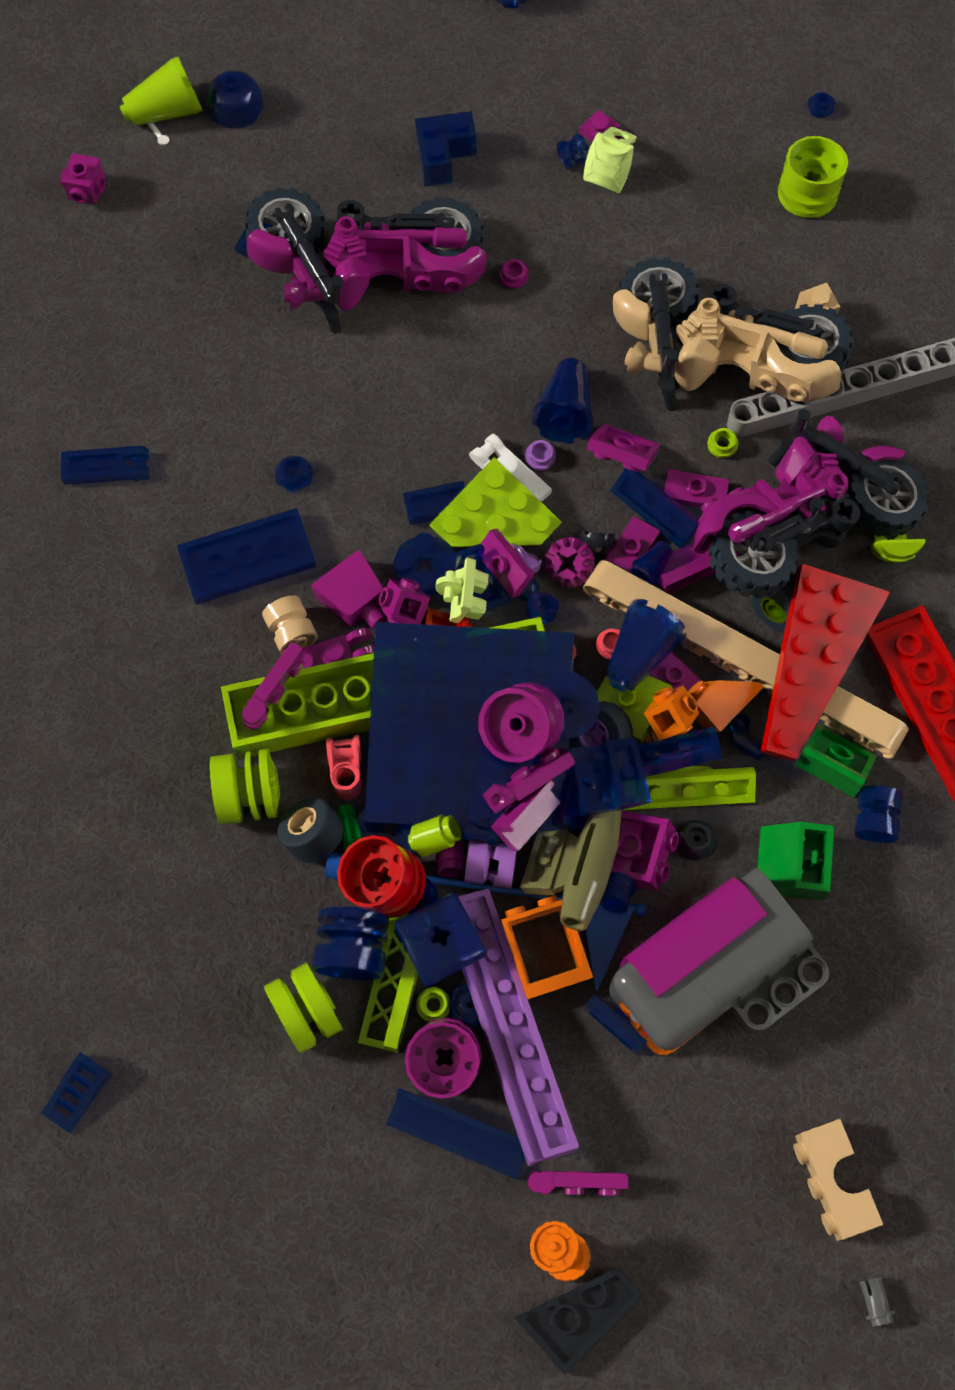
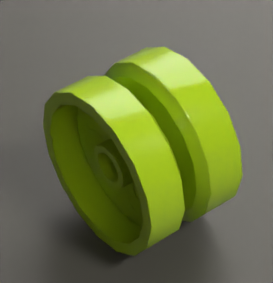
(302, 1008)

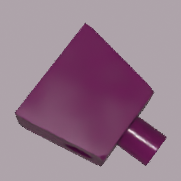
(351, 591)

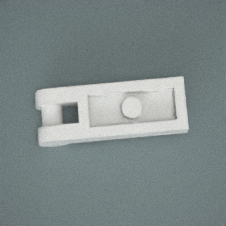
(512, 464)

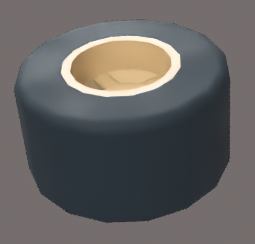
(310, 830)

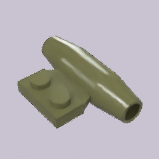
(574, 865)

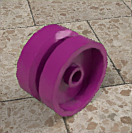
(521, 722)

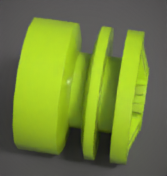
(812, 176)
(244, 786)

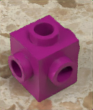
(83, 179)
(403, 601)

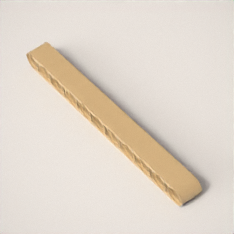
(746, 657)

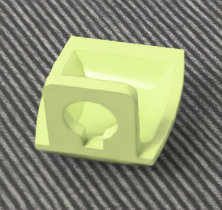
(610, 159)

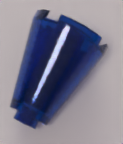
(565, 404)
(643, 644)

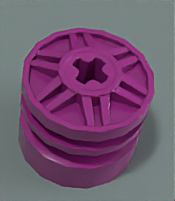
(444, 1078)

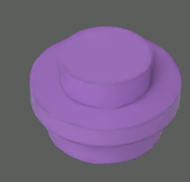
(540, 455)

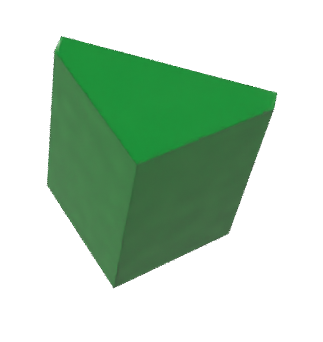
(836, 760)

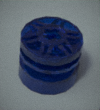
(351, 937)

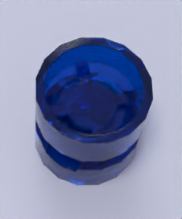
(879, 813)

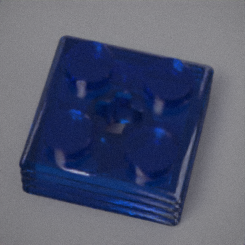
(431, 959)

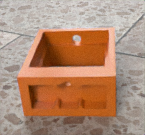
(520, 915)

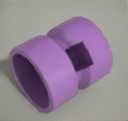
(478, 864)

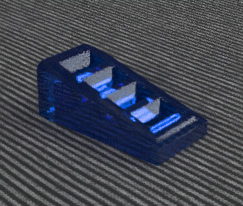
(72, 1074)

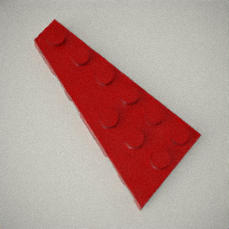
(819, 641)

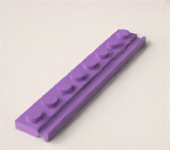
(515, 1040)

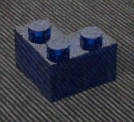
(441, 140)

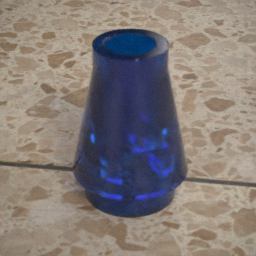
(651, 563)

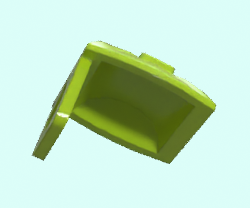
(895, 550)

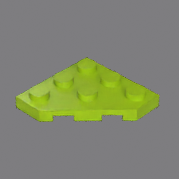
(494, 502)

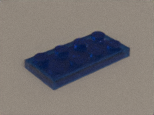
(246, 556)

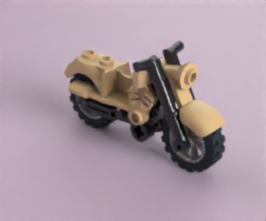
(690, 340)

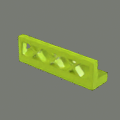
(402, 1002)

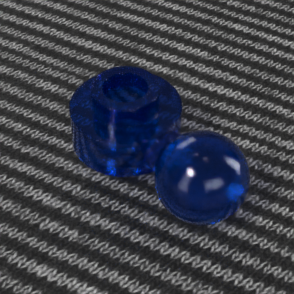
(539, 603)

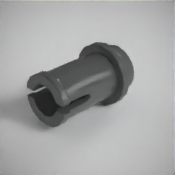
(876, 1302)

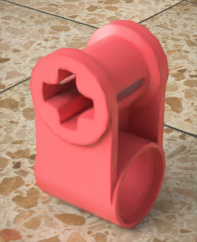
(345, 761)

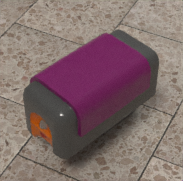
(716, 960)

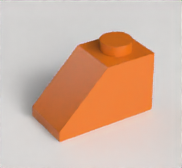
(722, 700)

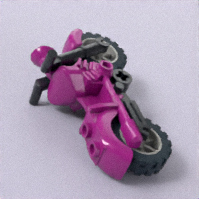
(428, 249)
(806, 504)

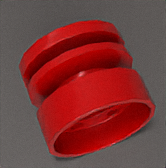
(368, 866)

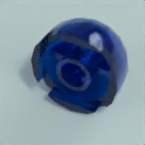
(234, 99)

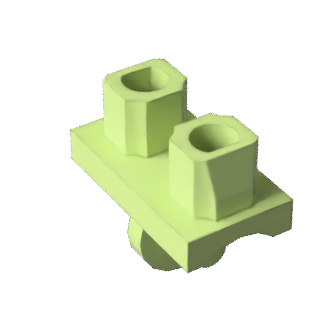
(459, 588)

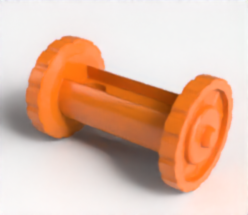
(560, 1251)

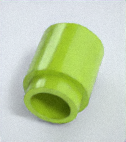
(434, 835)

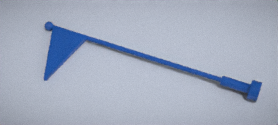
(601, 934)

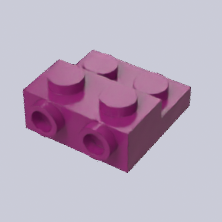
(645, 848)

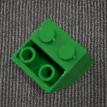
(797, 858)

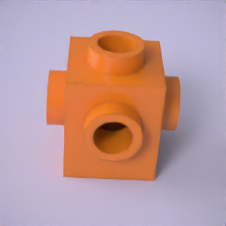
(671, 712)

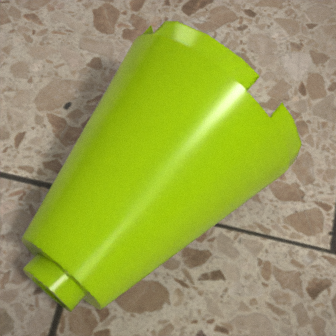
(161, 96)

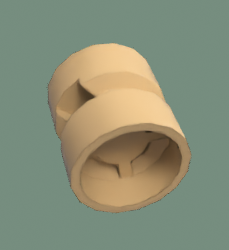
(289, 623)

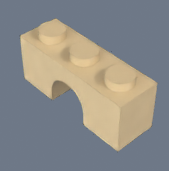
(844, 1212)

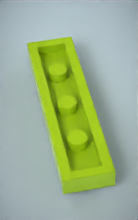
(701, 788)

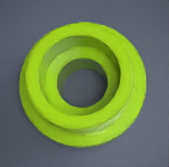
(726, 435)
(427, 995)

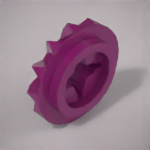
(583, 562)

